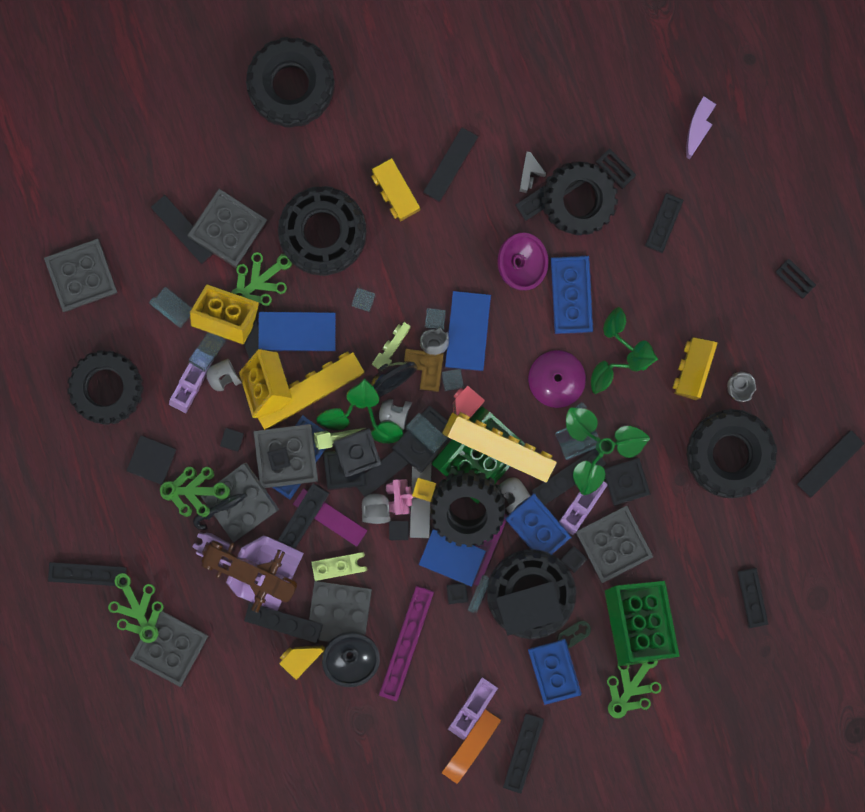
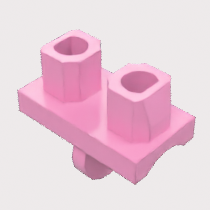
(402, 496)

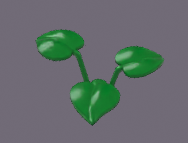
(639, 359)
(361, 396)
(629, 443)

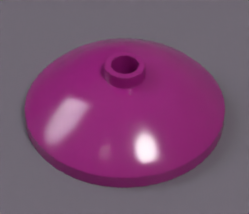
(531, 261)
(548, 390)

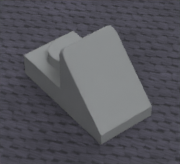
(531, 167)

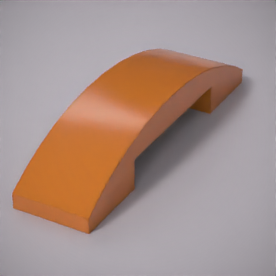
(471, 746)

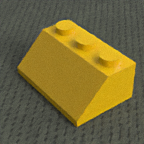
(224, 314)
(694, 368)
(265, 383)
(297, 660)

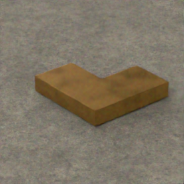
(430, 365)

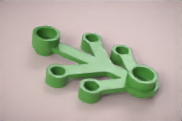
(257, 281)
(192, 490)
(137, 611)
(630, 689)

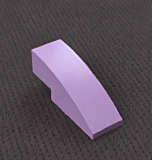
(699, 125)
(188, 388)
(580, 509)
(472, 708)

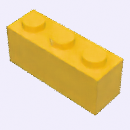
(395, 190)

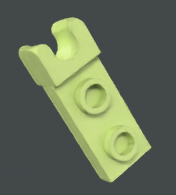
(391, 346)
(325, 439)
(337, 566)

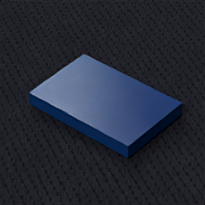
(537, 526)
(452, 560)
(554, 671)

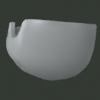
(434, 341)
(741, 386)

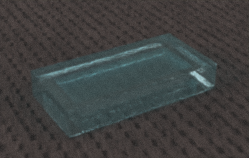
(206, 351)
(426, 432)
(479, 594)

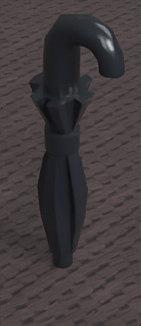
(225, 504)

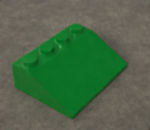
(461, 457)
(641, 623)

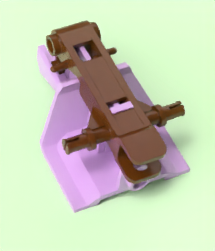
(259, 572)

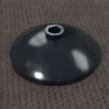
(392, 376)
(353, 669)

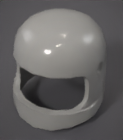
(219, 369)
(392, 413)
(518, 490)
(375, 509)

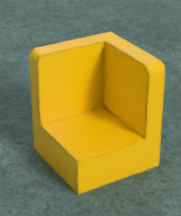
(424, 489)

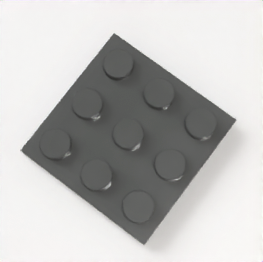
(227, 228)
(80, 275)
(300, 450)
(250, 511)
(614, 544)
(339, 609)
(173, 651)

